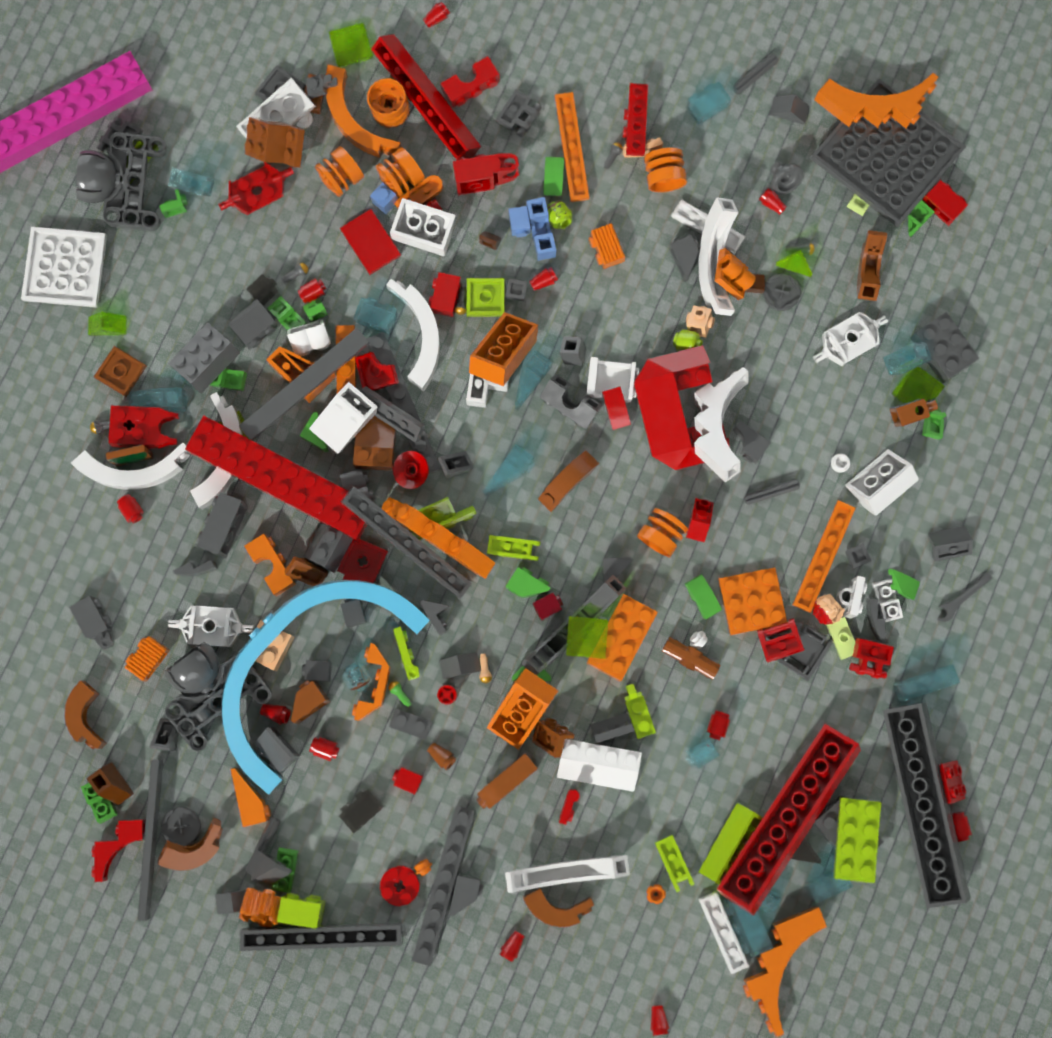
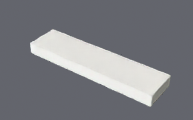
(696, 220)
(723, 932)

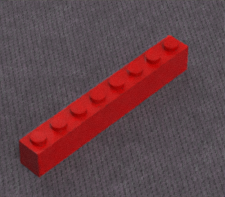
(425, 97)

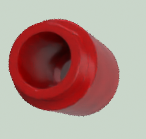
(312, 290)
(130, 509)
(718, 725)
(324, 748)
(961, 826)

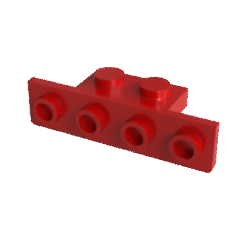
(636, 120)

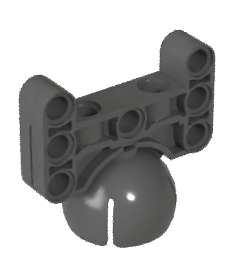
(101, 178)
(194, 677)

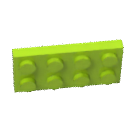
(857, 840)

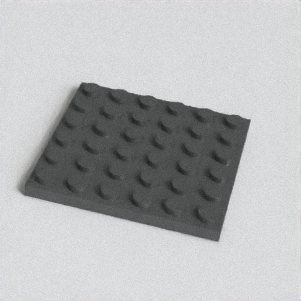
(890, 163)

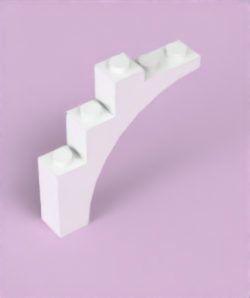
(712, 445)

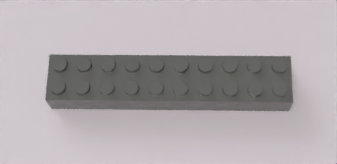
(926, 806)

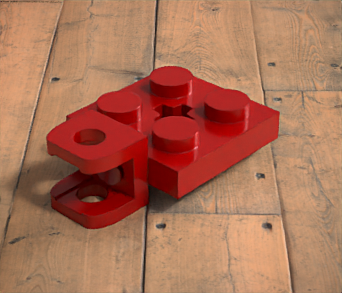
(350, 566)

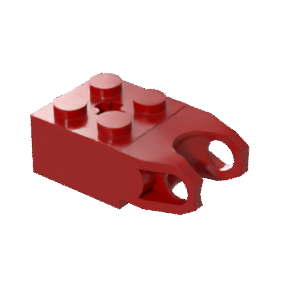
(483, 172)
(146, 430)

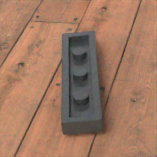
(395, 416)

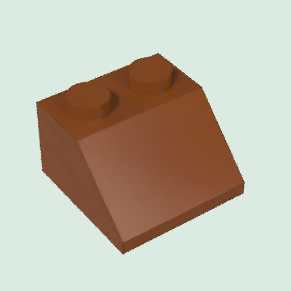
(308, 701)

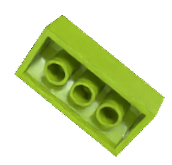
(730, 842)

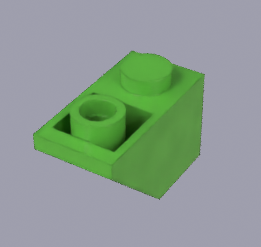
(525, 585)

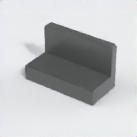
(950, 543)

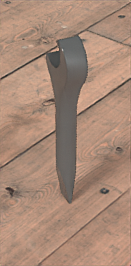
(951, 607)

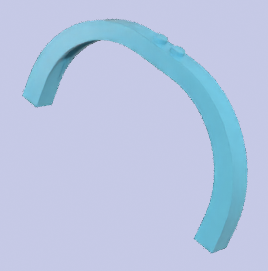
(261, 638)

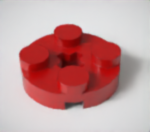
(404, 896)

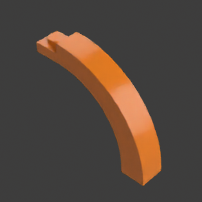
(347, 125)

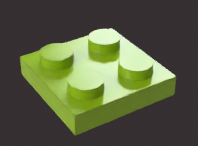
(485, 297)

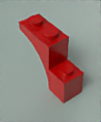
(105, 851)

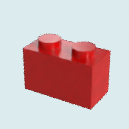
(945, 202)
(445, 294)

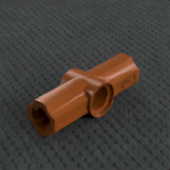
(691, 658)

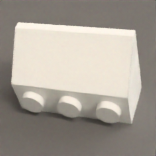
(423, 227)
(882, 481)

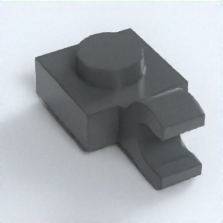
(318, 85)

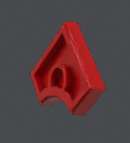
(374, 373)

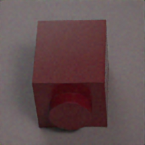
(548, 606)

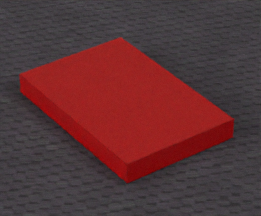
(370, 242)

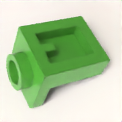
(174, 207)
(315, 310)

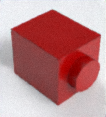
(407, 780)

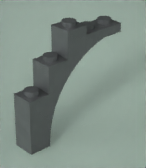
(557, 642)

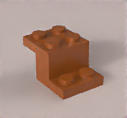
(274, 142)

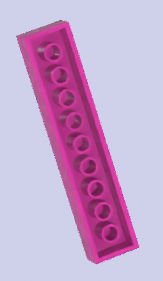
(70, 109)

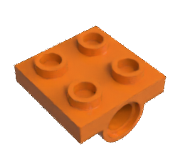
(733, 274)

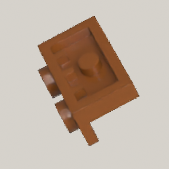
(551, 736)

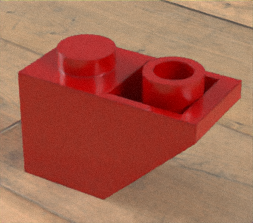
(700, 520)

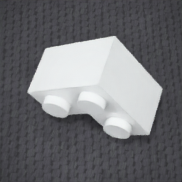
(478, 390)

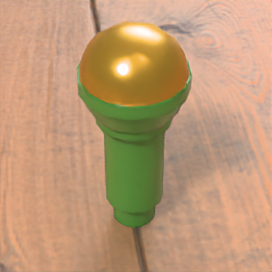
(396, 689)

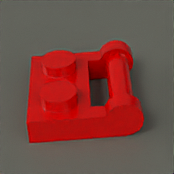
(783, 645)
(567, 812)

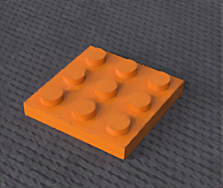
(752, 601)

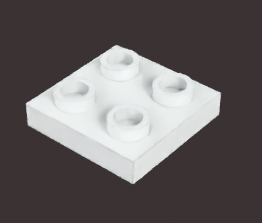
(856, 588)

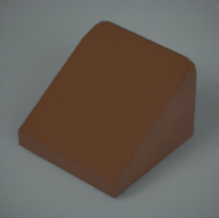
(489, 240)
(759, 284)

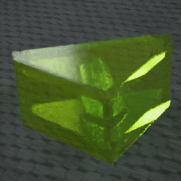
(795, 262)
(107, 324)

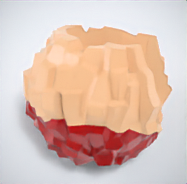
(827, 610)

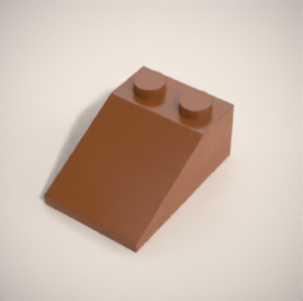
(375, 446)

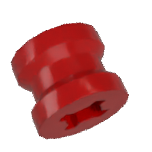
(444, 695)

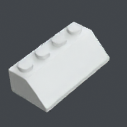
(599, 765)

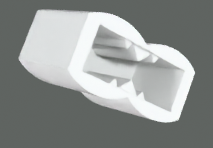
(309, 337)

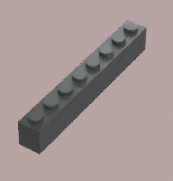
(323, 937)

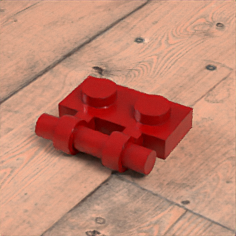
(873, 652)

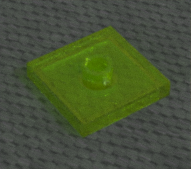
(350, 44)
(917, 385)
(587, 637)

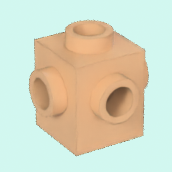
(700, 320)

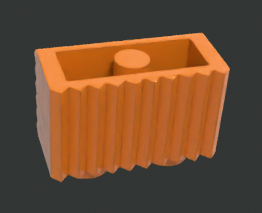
(607, 246)
(146, 658)

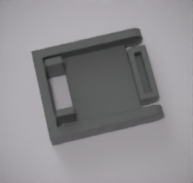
(812, 655)

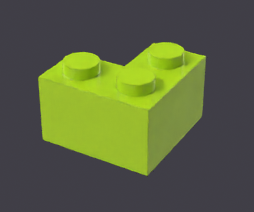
(301, 912)

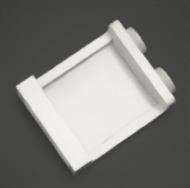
(609, 375)

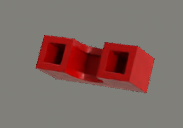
(459, 92)

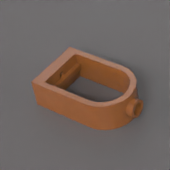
(506, 782)

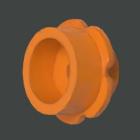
(423, 867)
(656, 899)

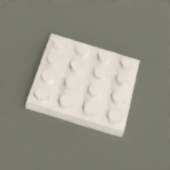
(64, 267)

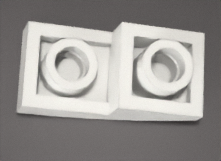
(887, 601)

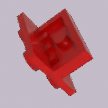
(952, 781)

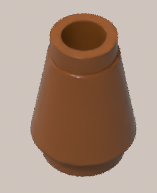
(442, 756)

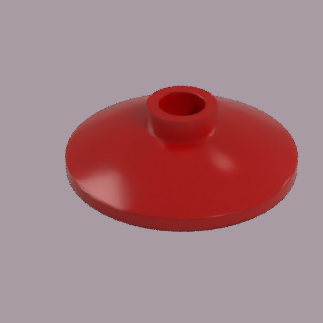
(403, 466)

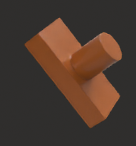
(305, 571)

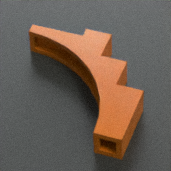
(851, 105)
(439, 537)
(765, 985)

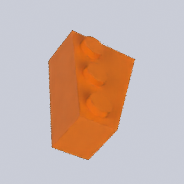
(291, 366)

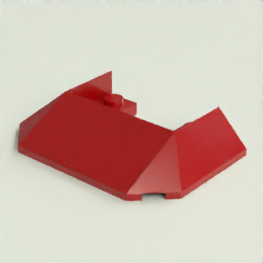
(661, 406)

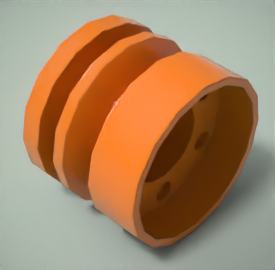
(385, 94)
(665, 170)
(400, 172)
(337, 173)
(664, 529)

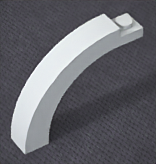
(714, 239)
(429, 355)
(132, 479)
(219, 479)
(567, 872)

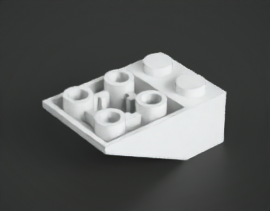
(343, 417)

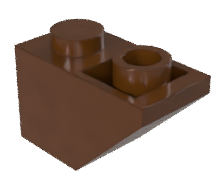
(110, 784)

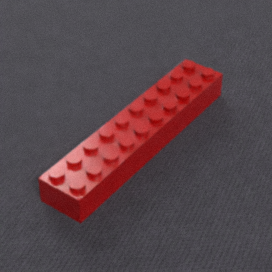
(274, 476)
(789, 819)

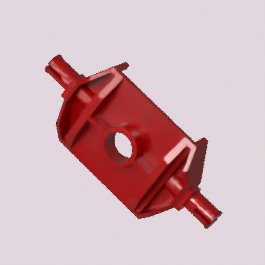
(241, 190)

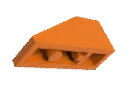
(250, 803)

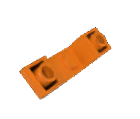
(364, 709)

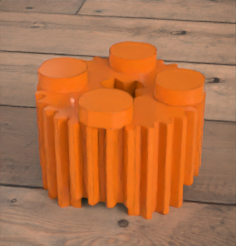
(260, 907)

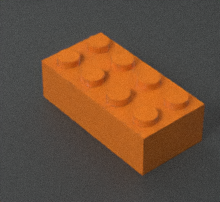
(503, 349)
(624, 636)
(522, 708)

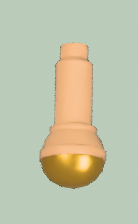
(485, 674)

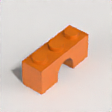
(263, 549)

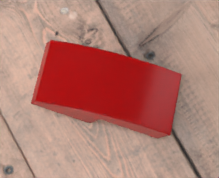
(616, 408)

